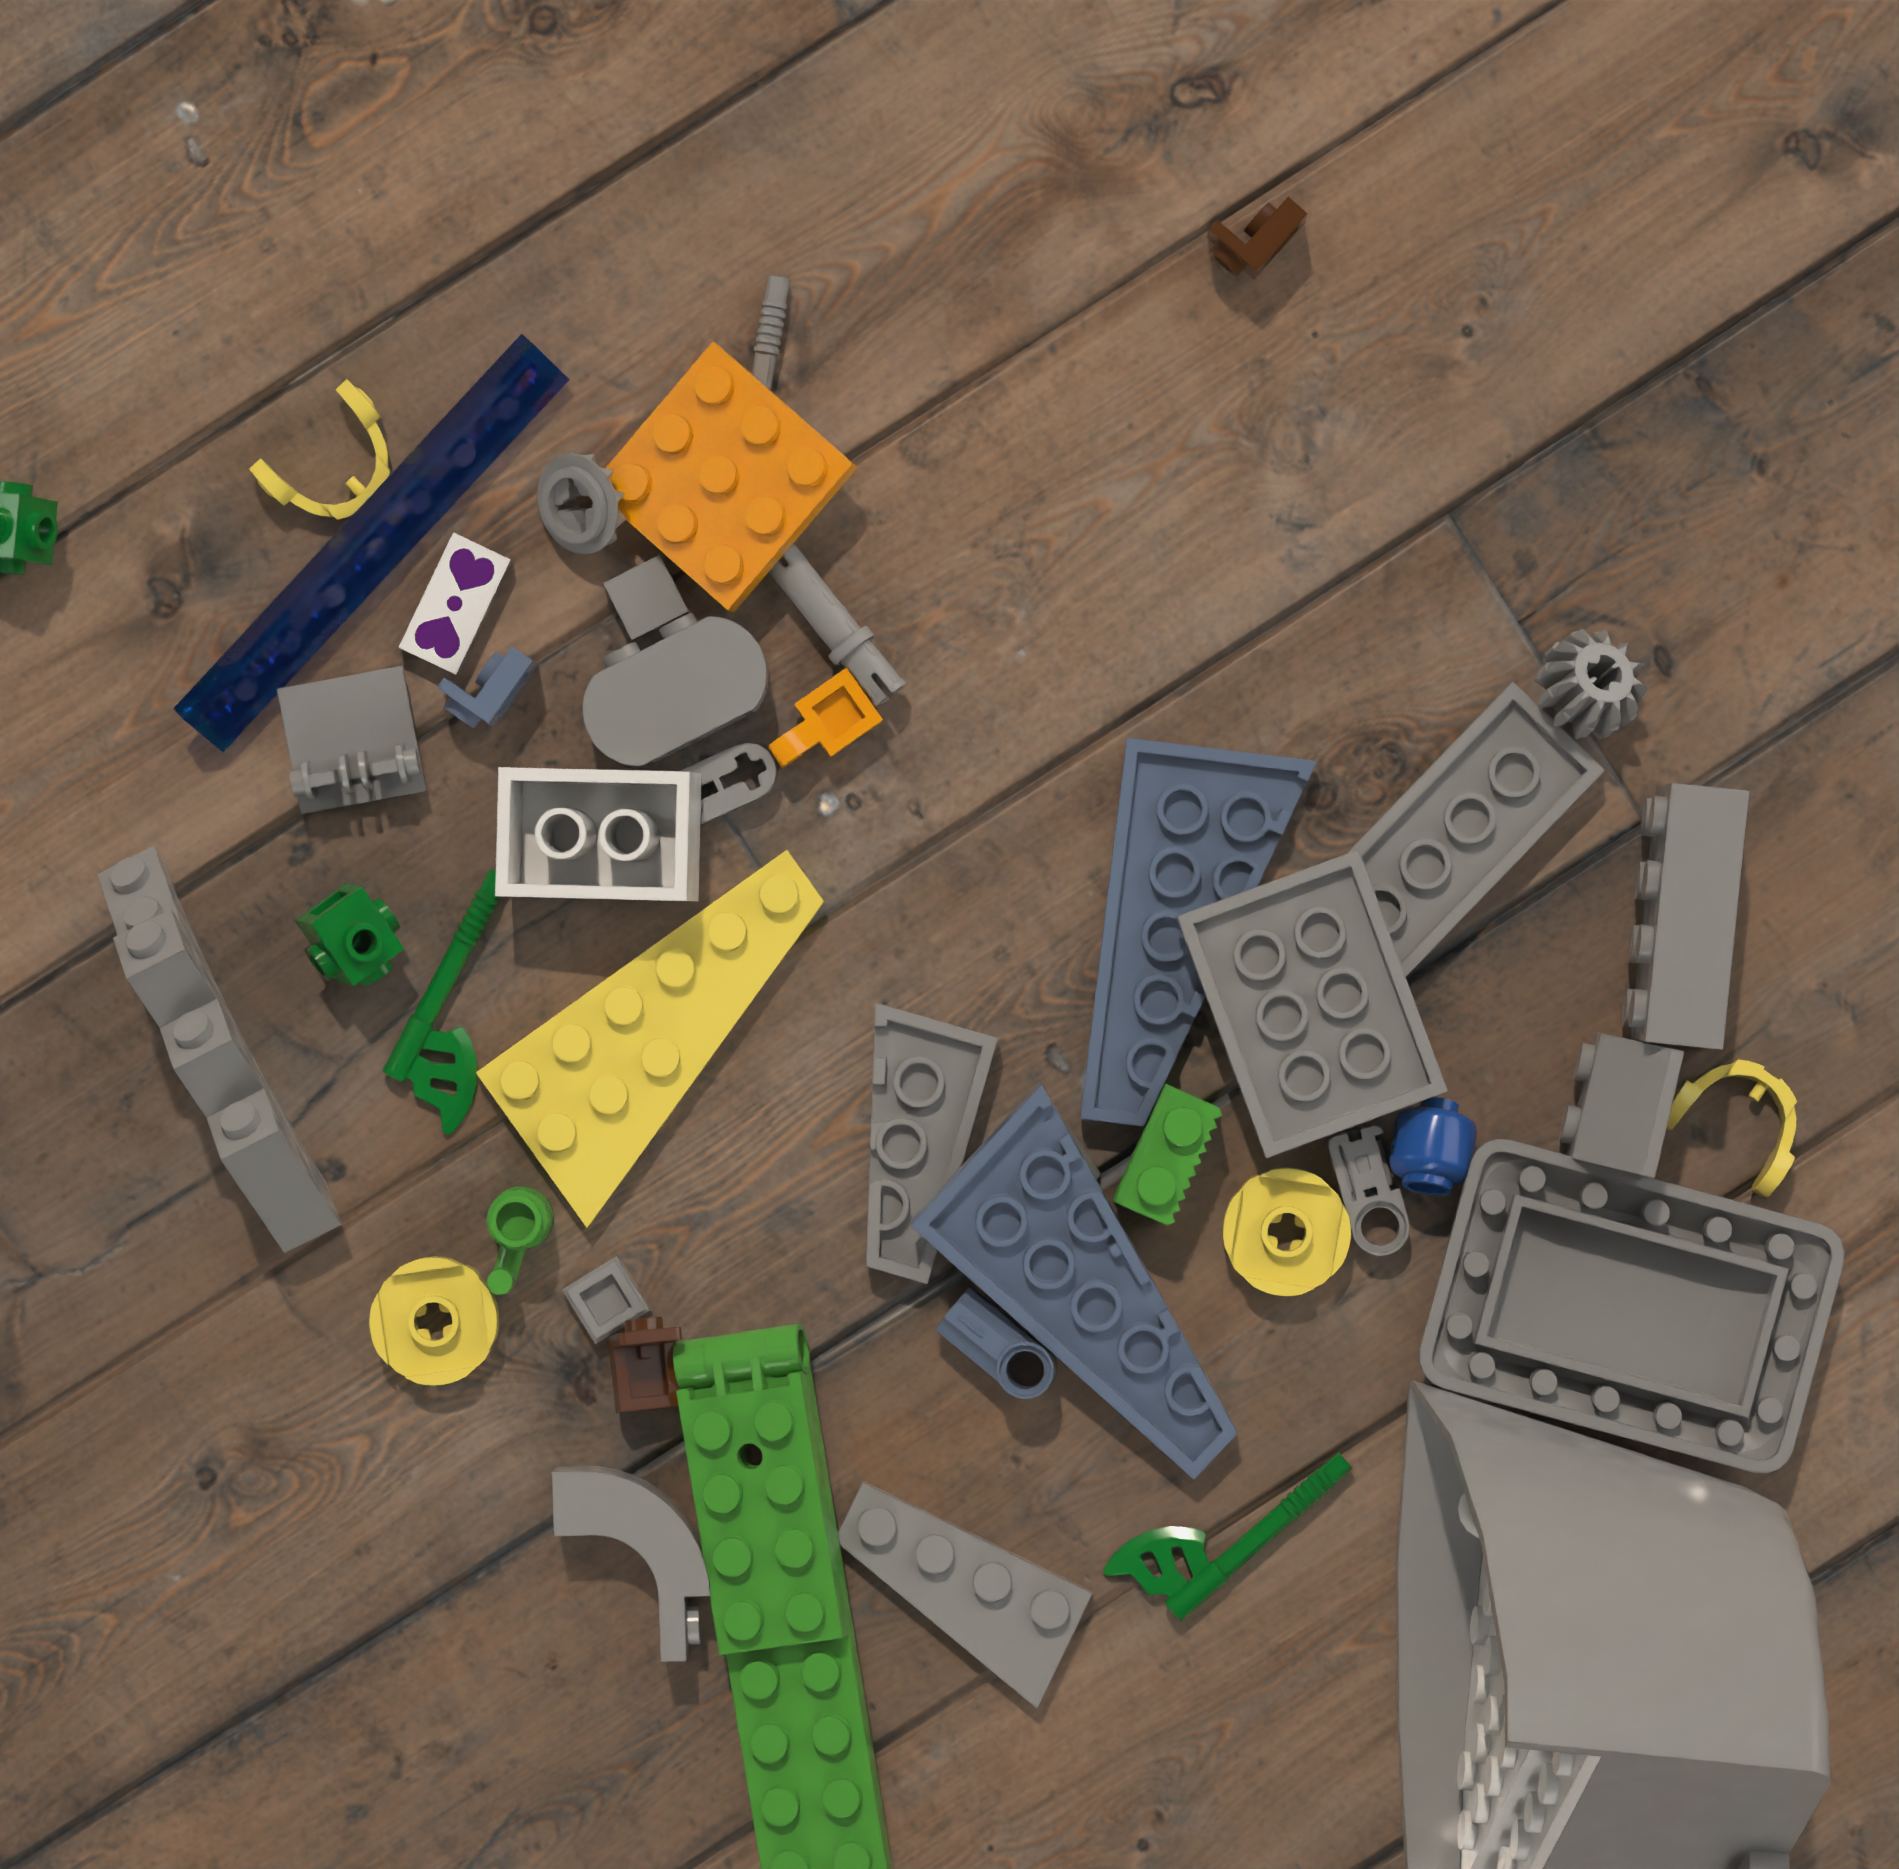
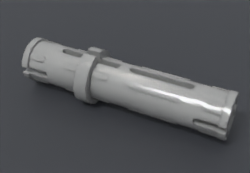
(836, 627)

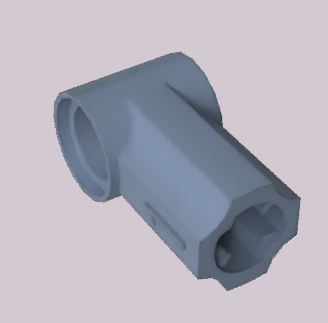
(993, 1340)

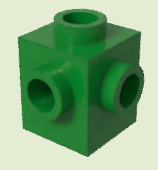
(26, 528)
(345, 917)

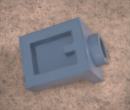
(501, 683)

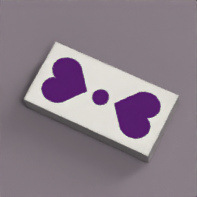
(455, 604)

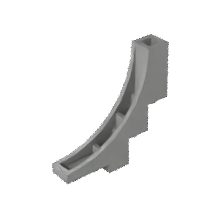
(211, 1054)

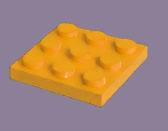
(725, 477)

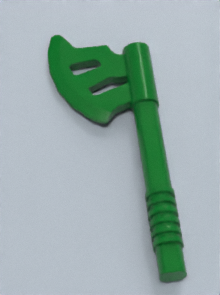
(419, 1033)
(1210, 1576)

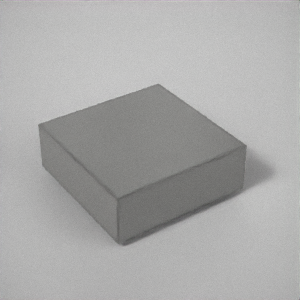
(646, 598)
(606, 1299)

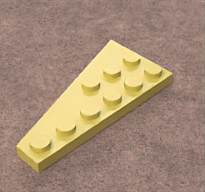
(623, 1055)

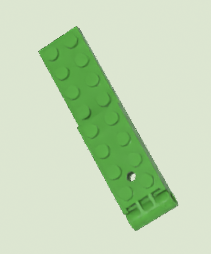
(781, 1598)

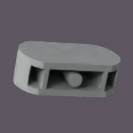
(674, 690)

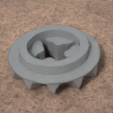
(575, 527)

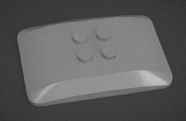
(1631, 1306)

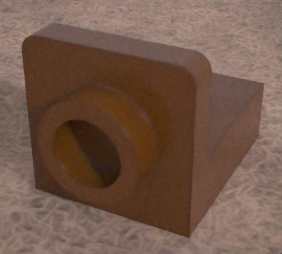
(1268, 232)

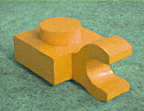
(832, 716)

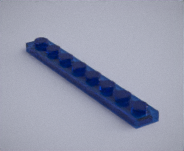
(371, 543)

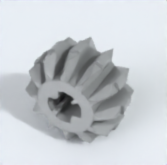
(1590, 684)

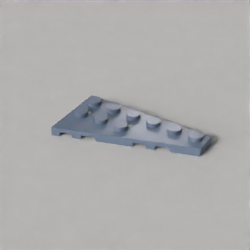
(1185, 836)
(1055, 1257)

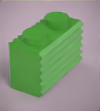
(1167, 1154)

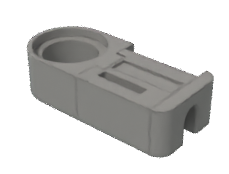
(1364, 1184)

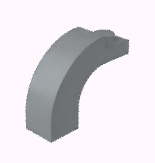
(648, 1520)

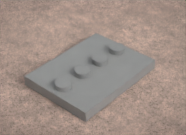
(1311, 1004)

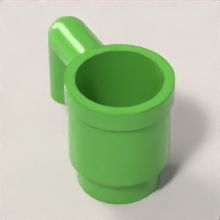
(516, 1222)

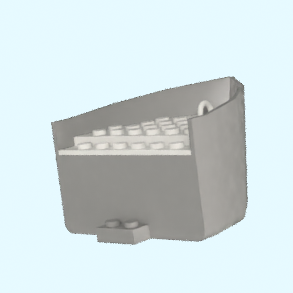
(1596, 1655)

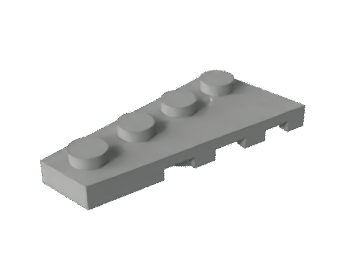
(921, 1122)
(978, 1593)

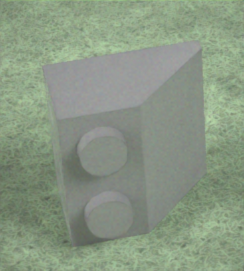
(1621, 1103)

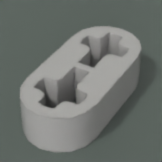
(739, 794)

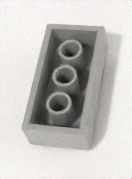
(1687, 915)

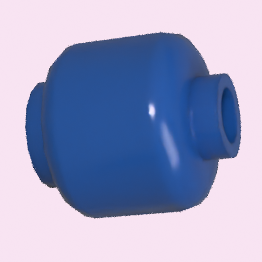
(1432, 1147)

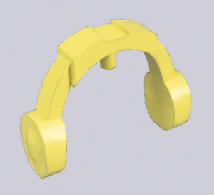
(284, 493)
(1780, 1159)

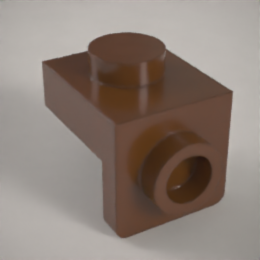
(644, 1365)

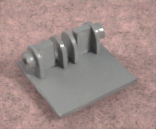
(351, 740)

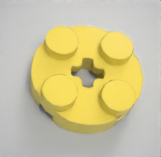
(1308, 1260)
(412, 1350)

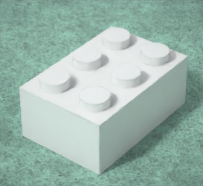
(598, 834)

